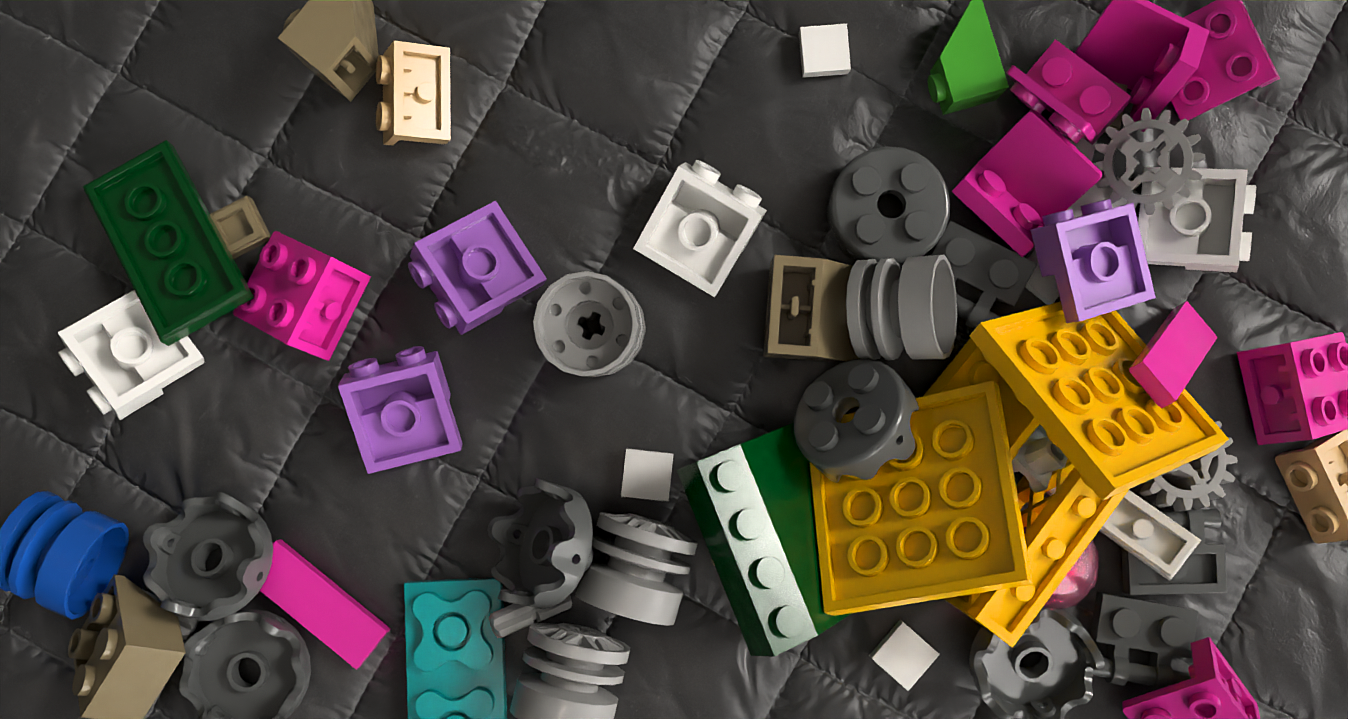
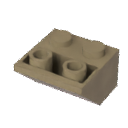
(335, 42)
(807, 310)
(124, 652)

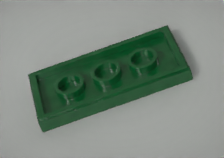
(167, 243)

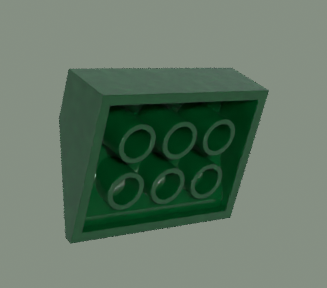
(762, 538)

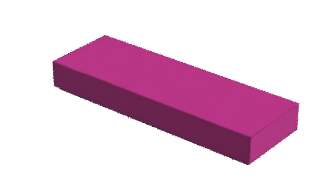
(1173, 355)
(322, 606)

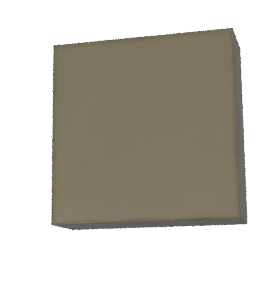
(241, 226)

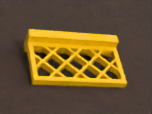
(1055, 539)

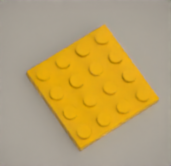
(1089, 402)
(928, 522)

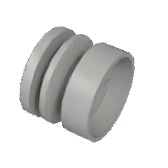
(902, 308)
(562, 317)
(635, 574)
(572, 668)

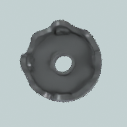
(854, 211)
(874, 434)
(183, 546)
(548, 546)
(213, 660)
(1042, 690)

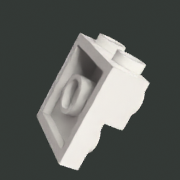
(700, 226)
(1200, 229)
(125, 356)

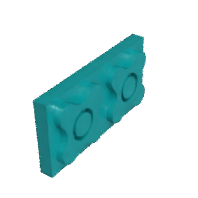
(451, 651)

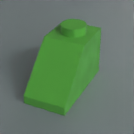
(968, 65)

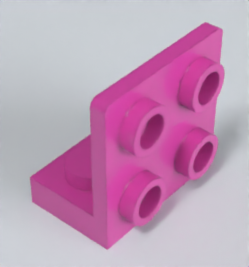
(1144, 49)
(1230, 62)
(1072, 91)
(1025, 178)
(302, 296)
(1297, 388)
(1209, 694)

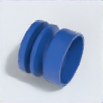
(59, 553)

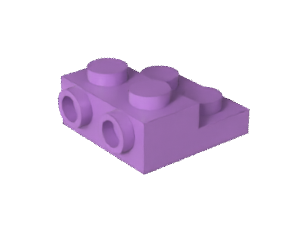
(1094, 259)
(475, 268)
(400, 409)

